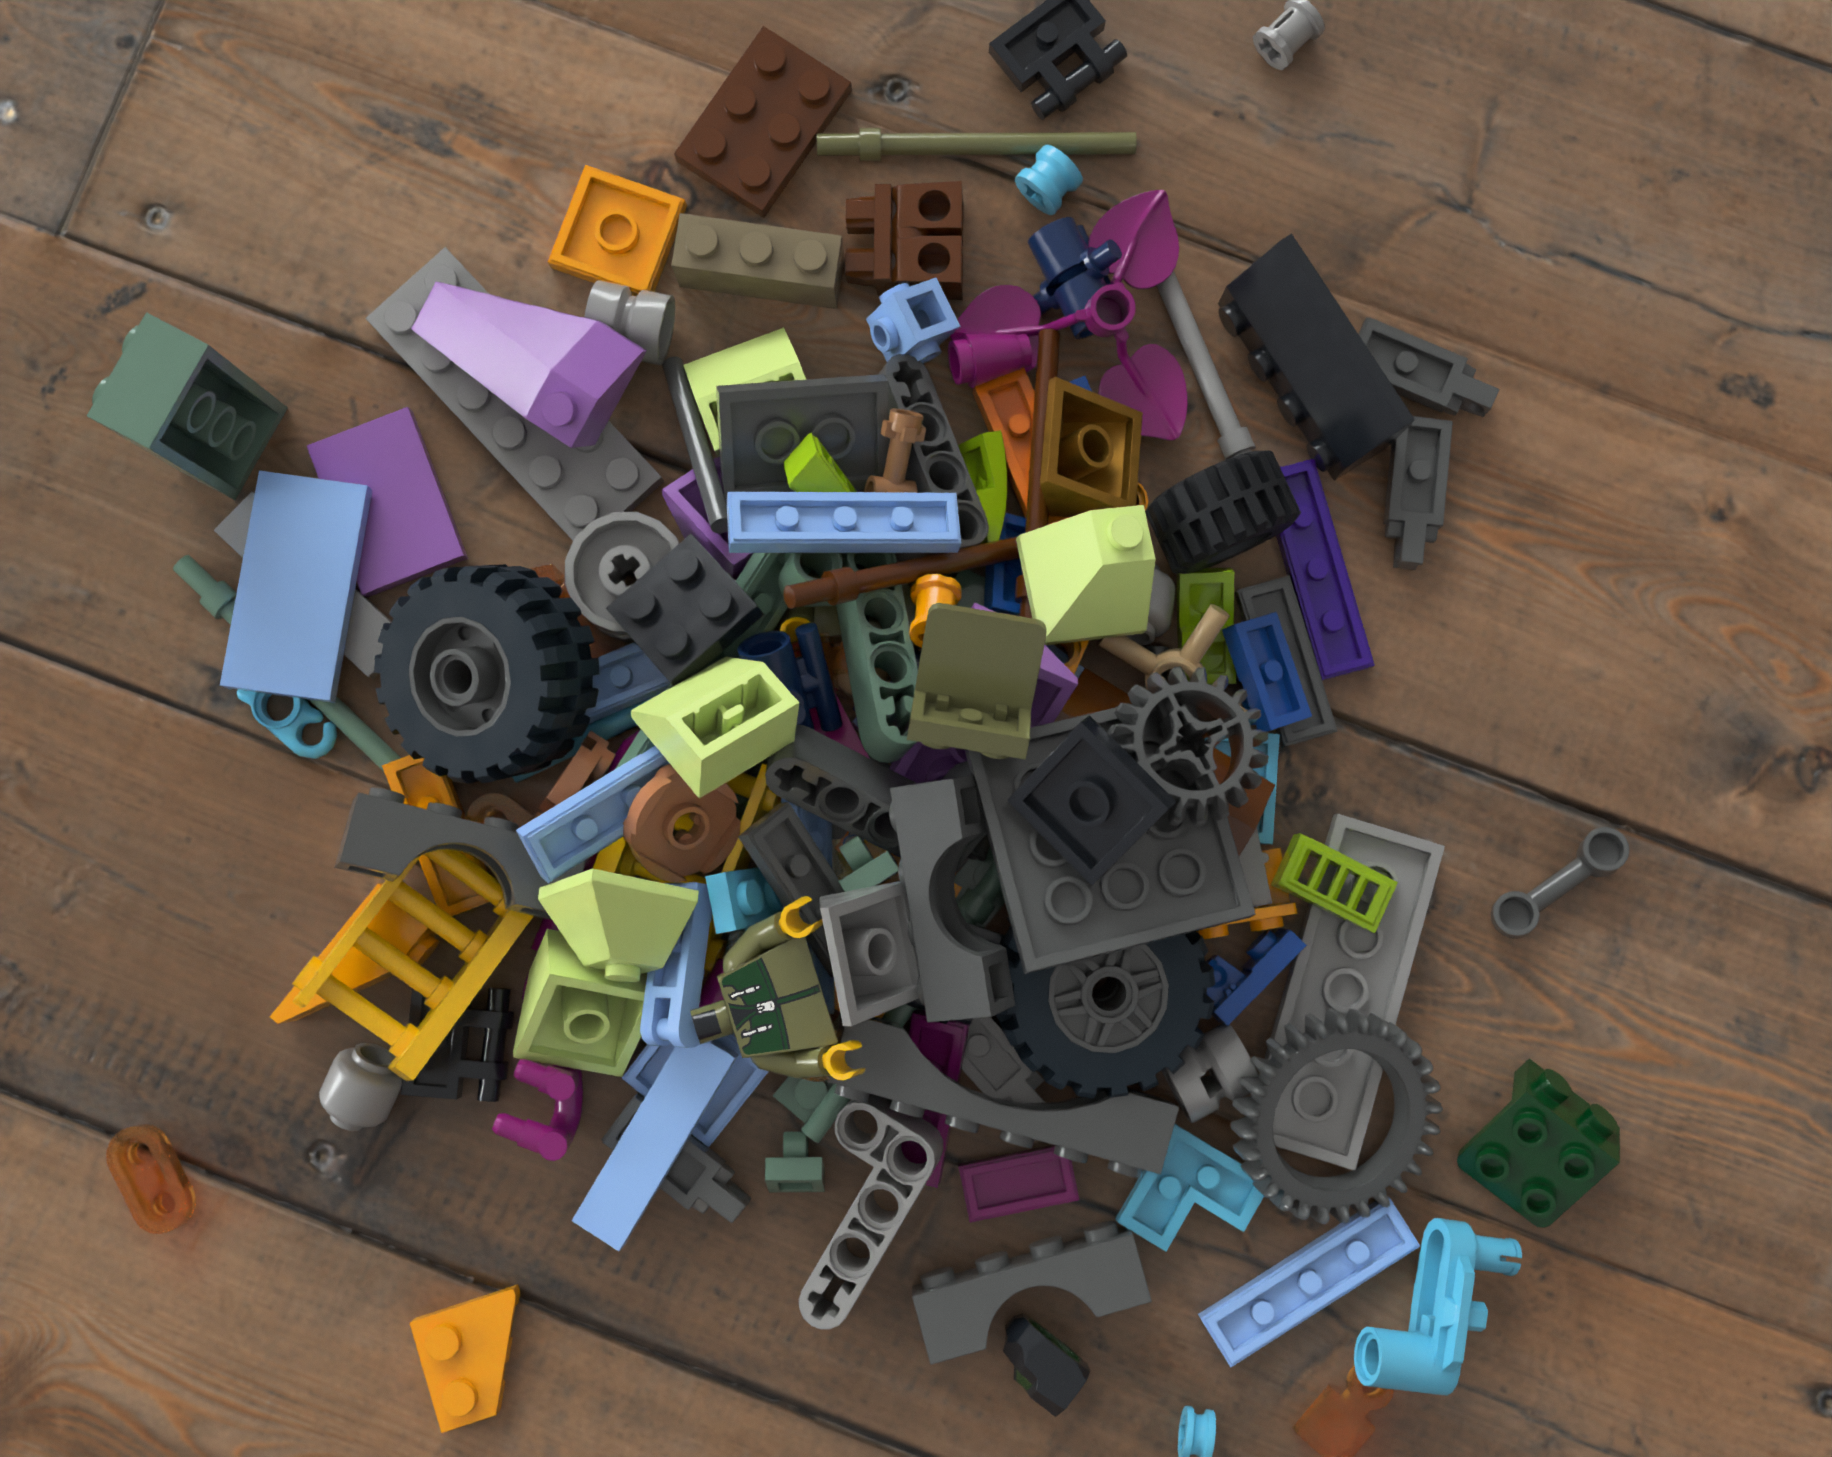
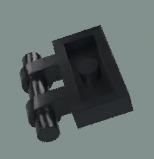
(1047, 38)
(448, 1065)

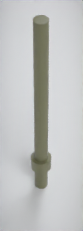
(872, 143)

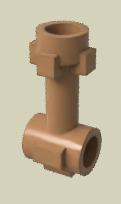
(903, 429)

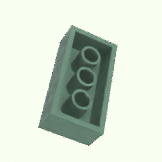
(187, 406)

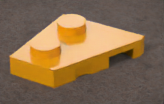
(466, 1356)

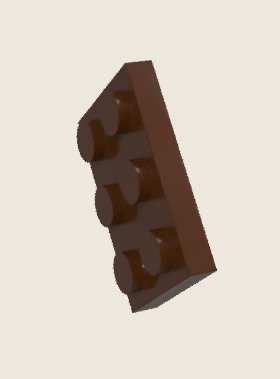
(763, 121)

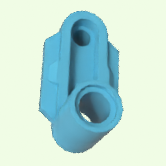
(1441, 1312)

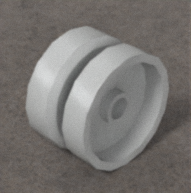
(604, 558)

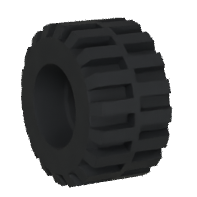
(1222, 511)

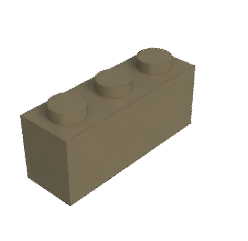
(758, 260)

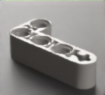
(866, 1218)

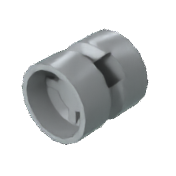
(640, 318)
(1226, 1061)

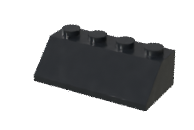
(1313, 359)

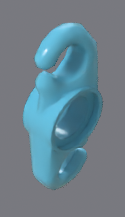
(291, 728)

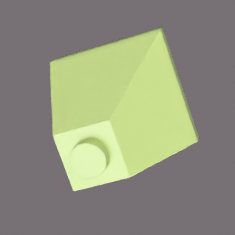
(1090, 574)
(619, 920)

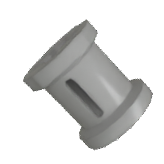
(1288, 33)

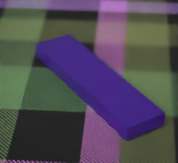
(1321, 579)

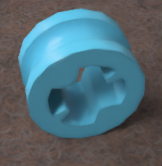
(1196, 1433)

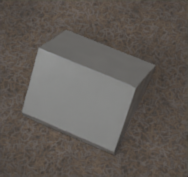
(870, 950)

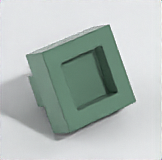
(866, 869)
(795, 1169)

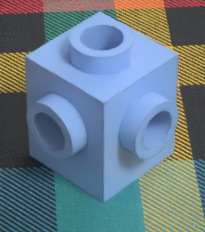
(912, 321)

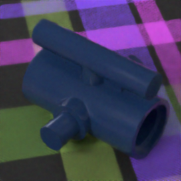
(1070, 268)
(803, 676)

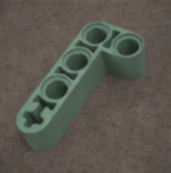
(880, 706)

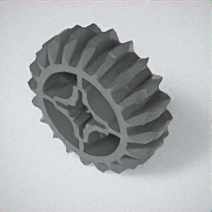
(1179, 724)

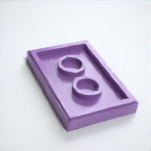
(408, 515)

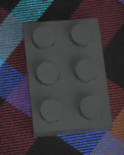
(769, 420)

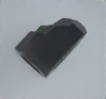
(1044, 1364)

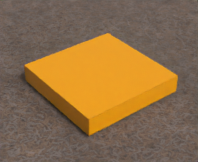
(617, 231)

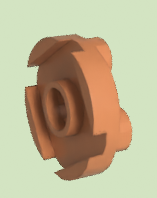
(582, 769)
(652, 822)

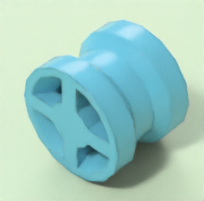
(1048, 179)

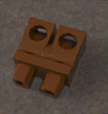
(914, 237)

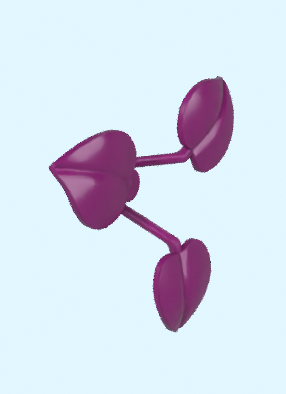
(1150, 250)

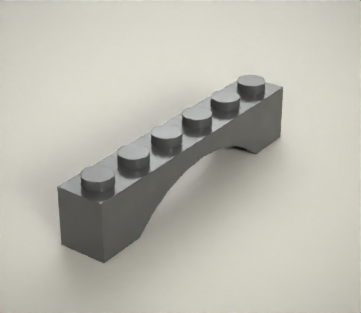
(1124, 1129)

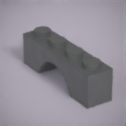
(387, 835)
(957, 967)
(960, 1306)

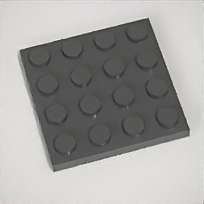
(1159, 889)

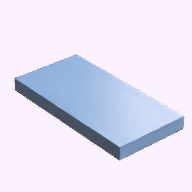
(296, 586)

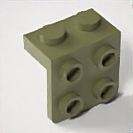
(977, 681)

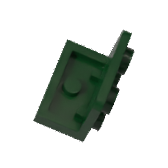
(1543, 1147)

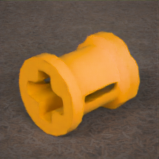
(929, 591)

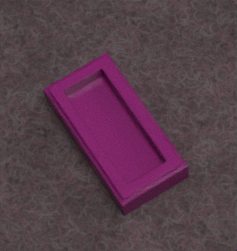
(1017, 1183)

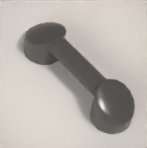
(1597, 856)

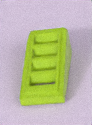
(814, 470)
(1293, 864)

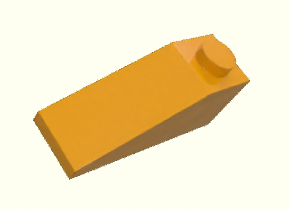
(356, 968)

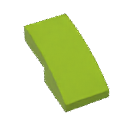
(988, 470)
(1194, 597)

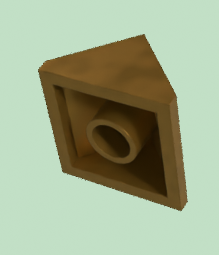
(1088, 451)

